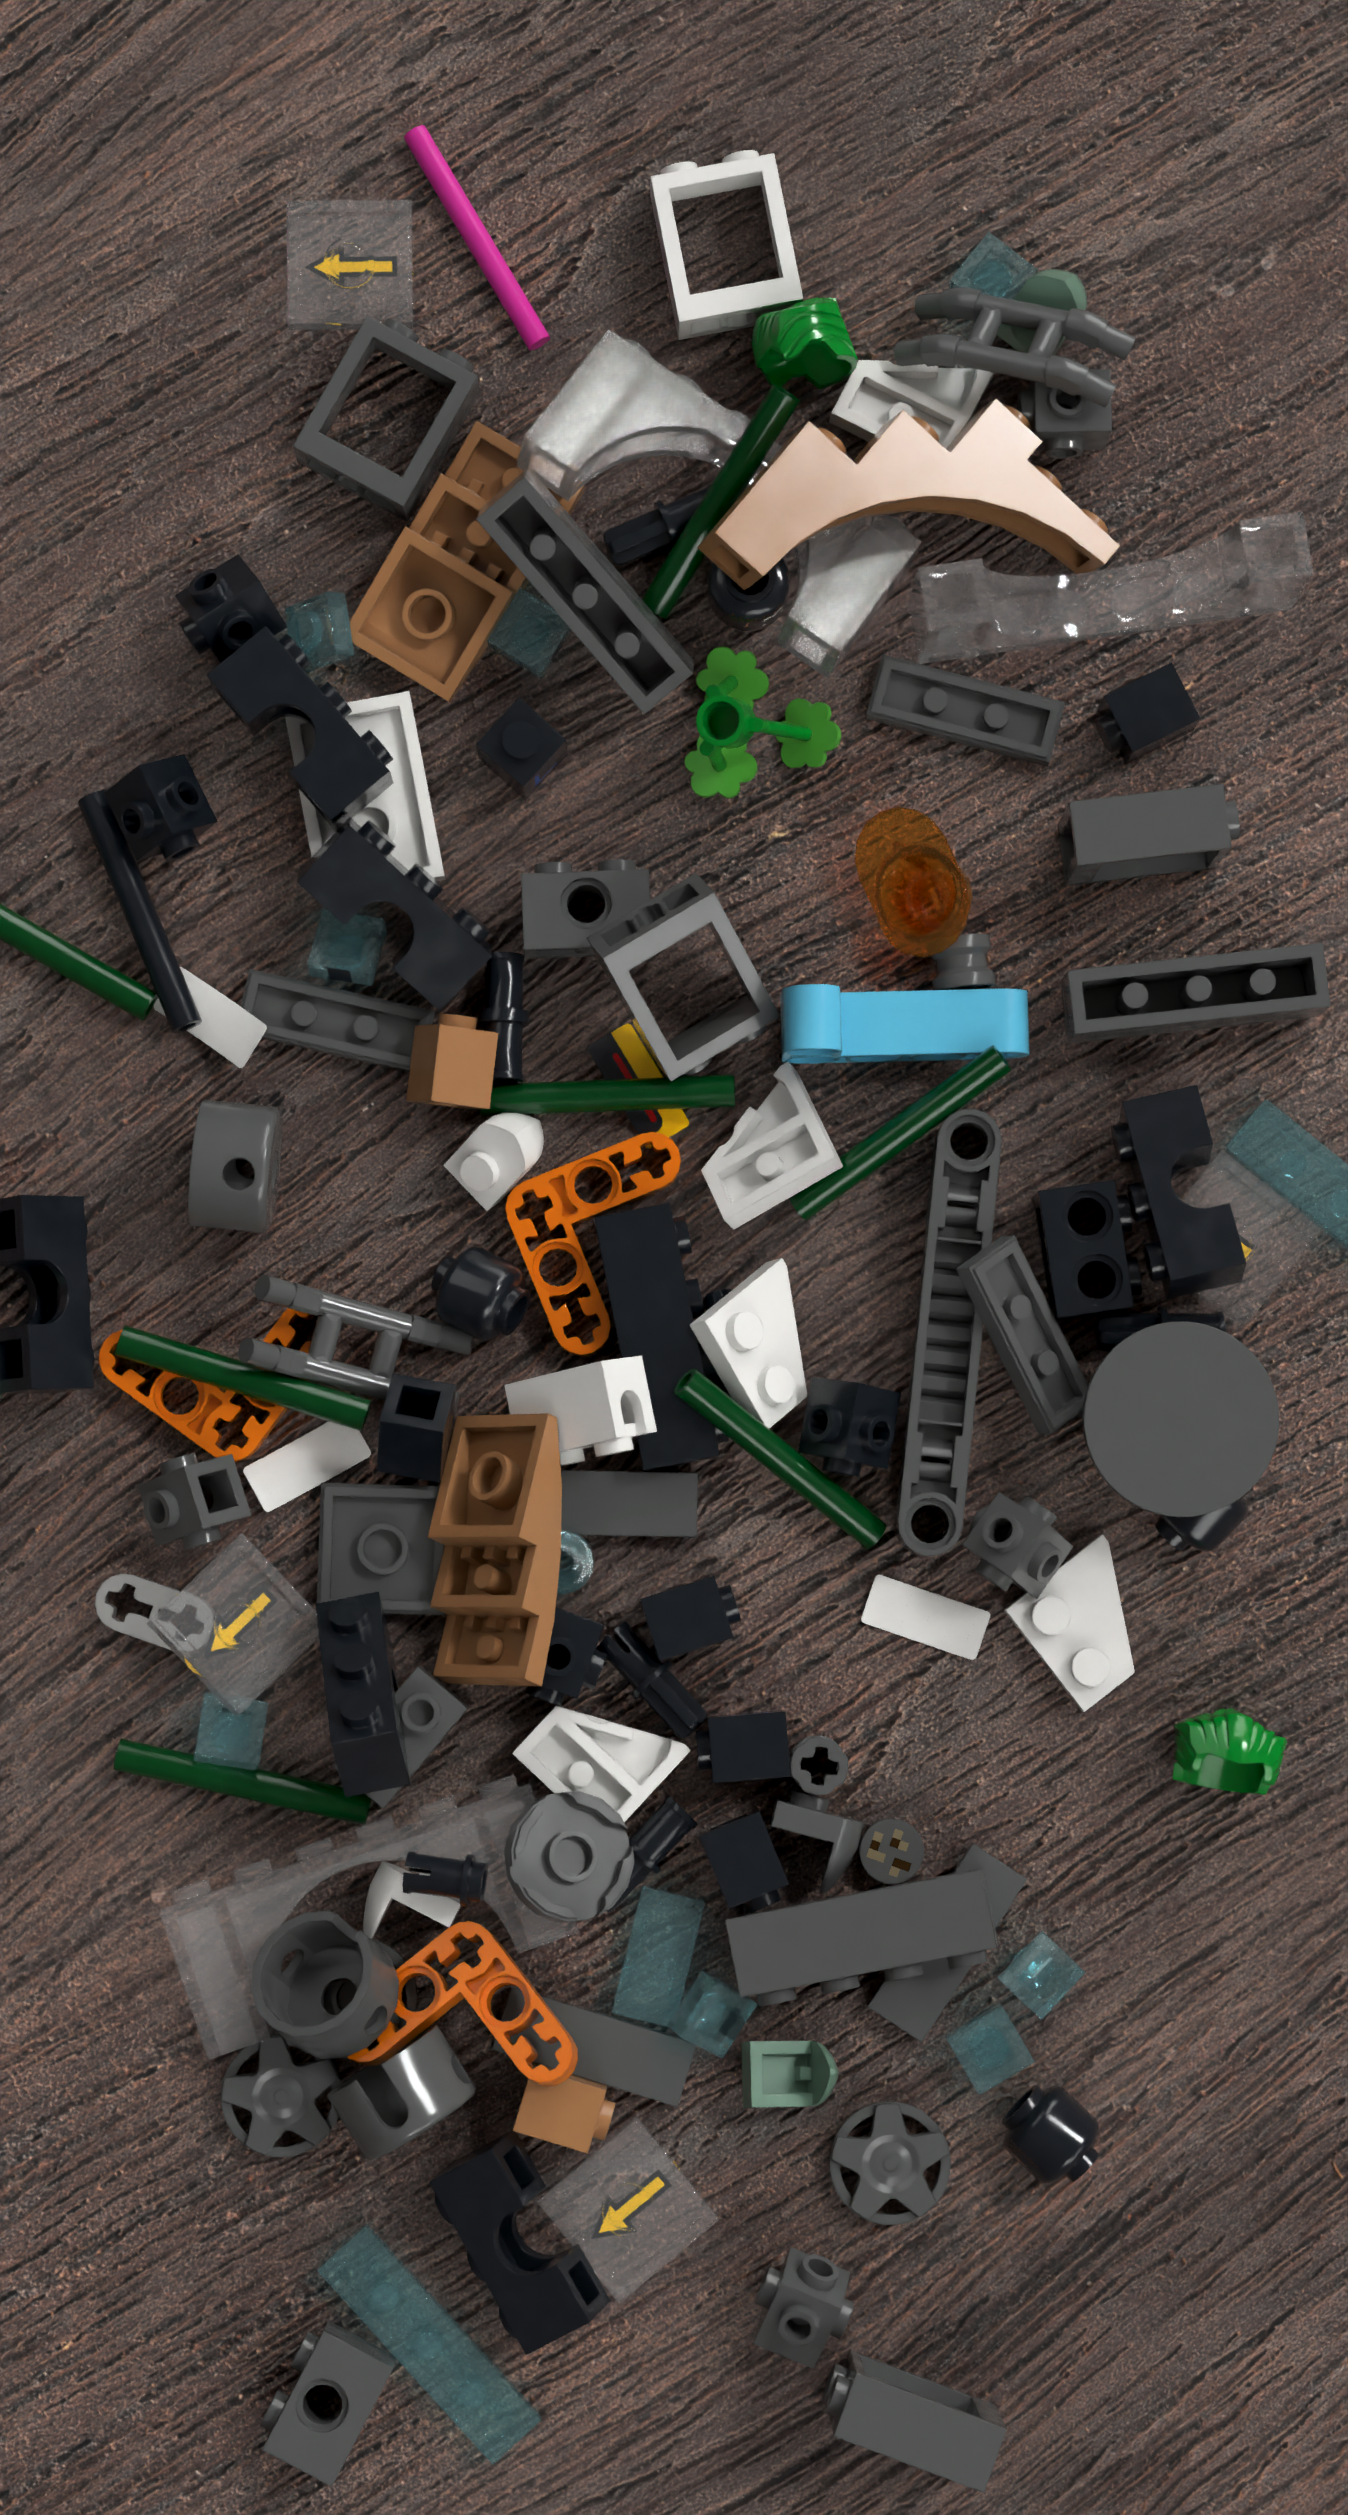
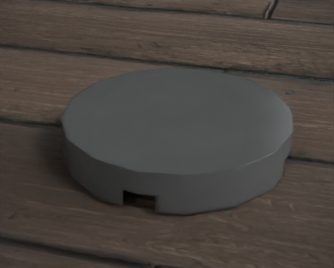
(569, 1856)

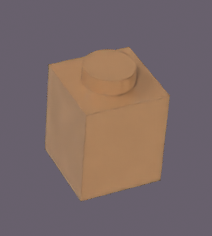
(452, 1064)
(565, 2112)

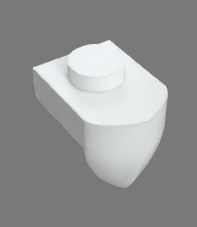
(497, 1156)
(388, 1886)

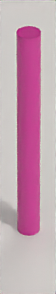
(476, 237)

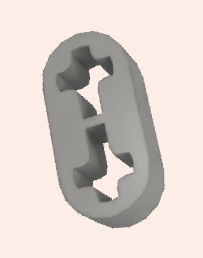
(134, 1623)

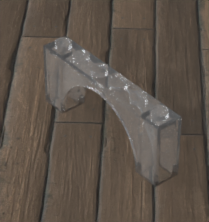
(633, 408)
(977, 612)
(224, 1928)

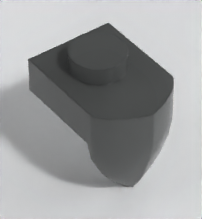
(809, 1817)

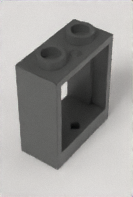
(359, 474)
(1146, 834)
(652, 930)
(914, 2420)

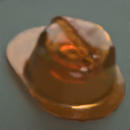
(913, 881)

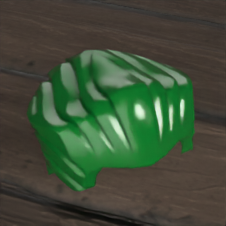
(804, 342)
(1227, 1753)

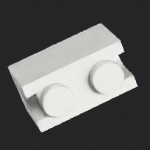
(593, 1405)

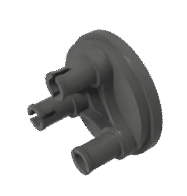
(1180, 1419)

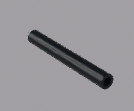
(140, 913)

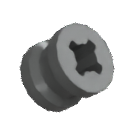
(964, 964)

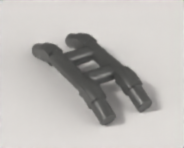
(1038, 363)
(332, 1312)

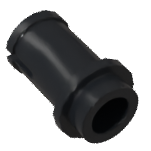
(448, 1877)

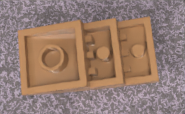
(446, 574)
(501, 1549)

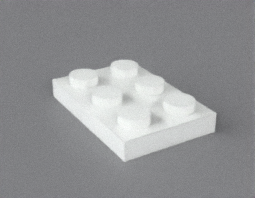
(404, 807)

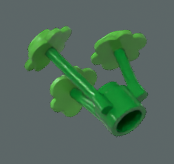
(729, 722)

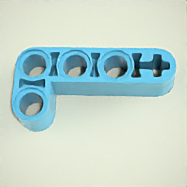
(900, 1026)

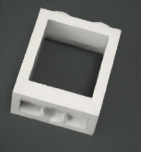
(737, 305)

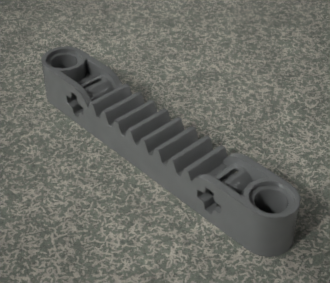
(947, 1334)

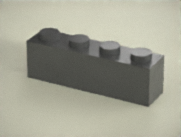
(586, 590)
(1195, 993)
(862, 1934)

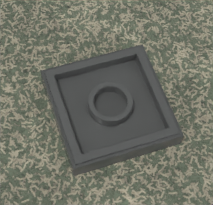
(379, 1543)

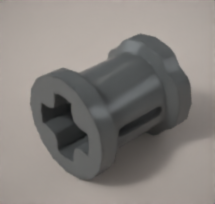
(829, 1780)

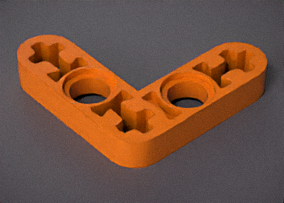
(570, 1211)
(212, 1402)
(477, 1987)

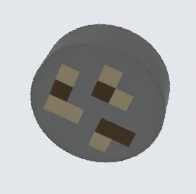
(891, 1850)

